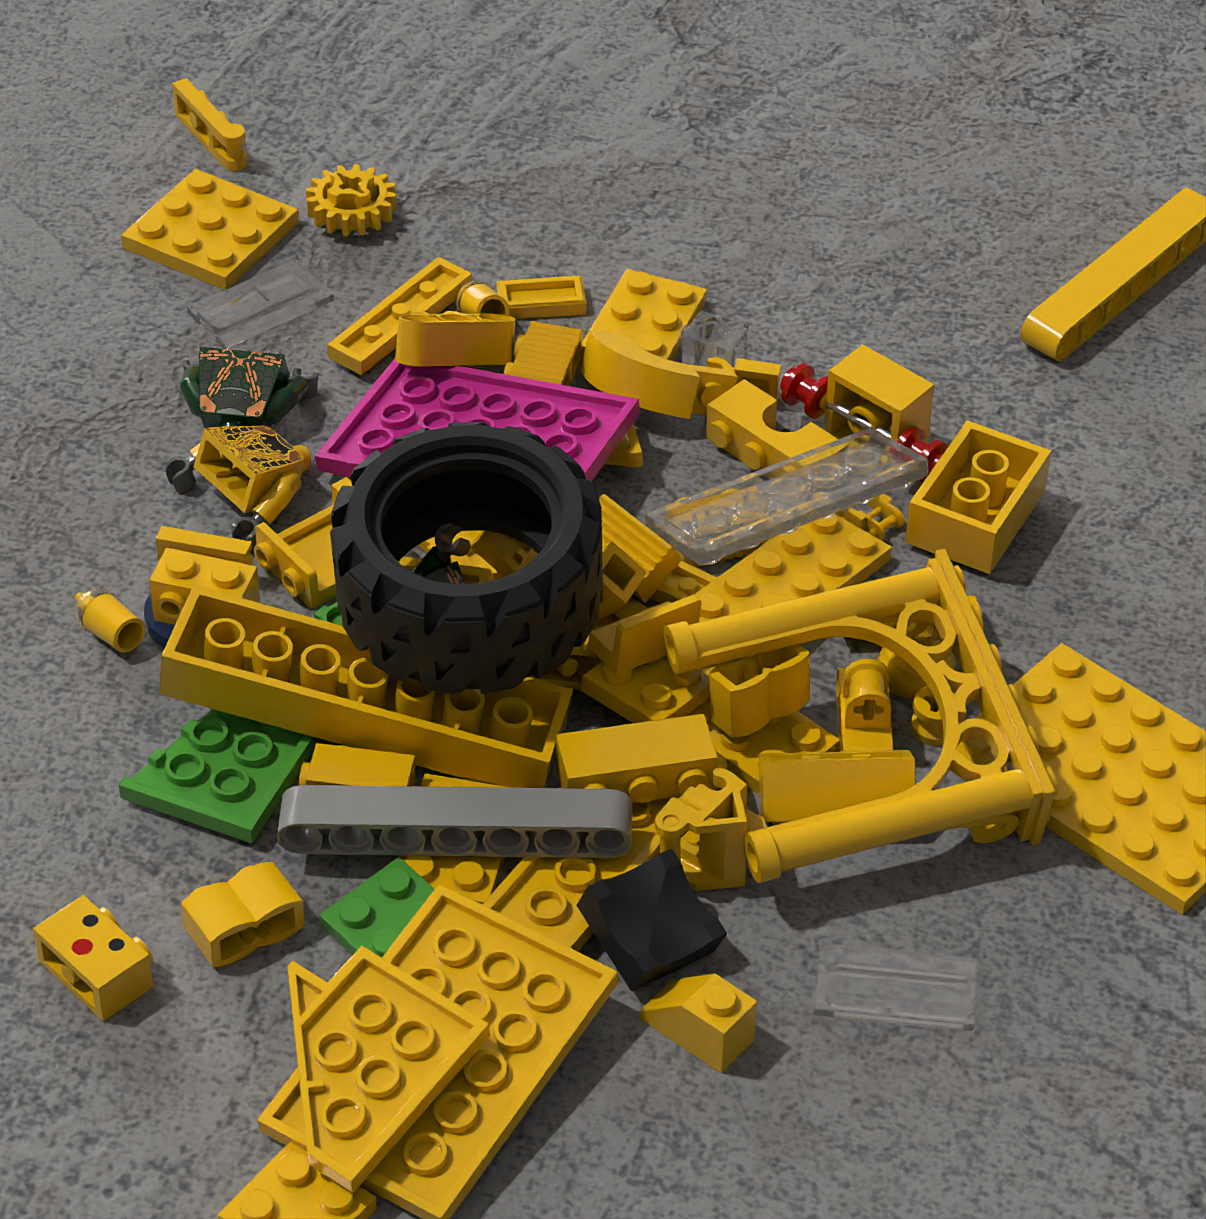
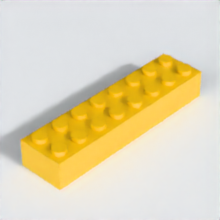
(318, 684)

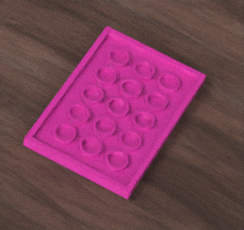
(418, 397)

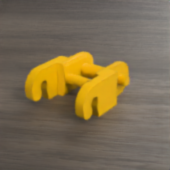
(883, 508)

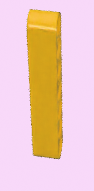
(1117, 277)

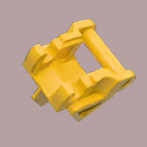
(716, 822)

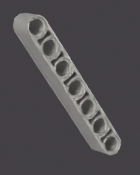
(455, 821)

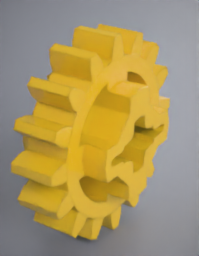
(351, 200)

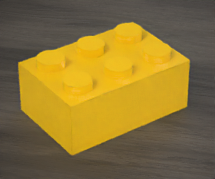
(978, 496)

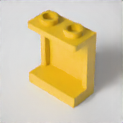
(302, 554)

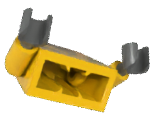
(249, 467)

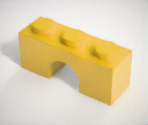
(745, 426)

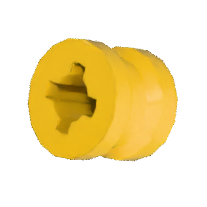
(927, 720)

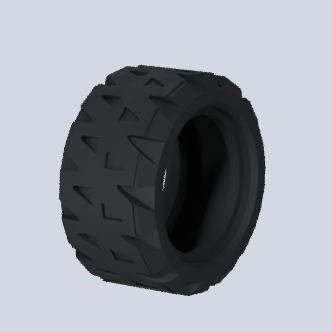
(478, 632)

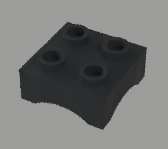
(650, 920)

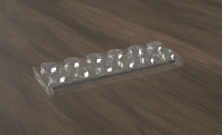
(786, 496)

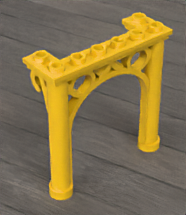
(889, 615)

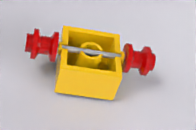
(868, 393)

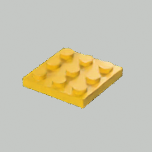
(210, 229)

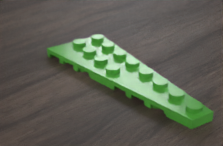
(224, 769)

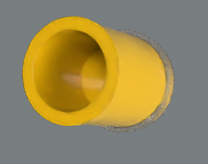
(480, 298)
(107, 618)

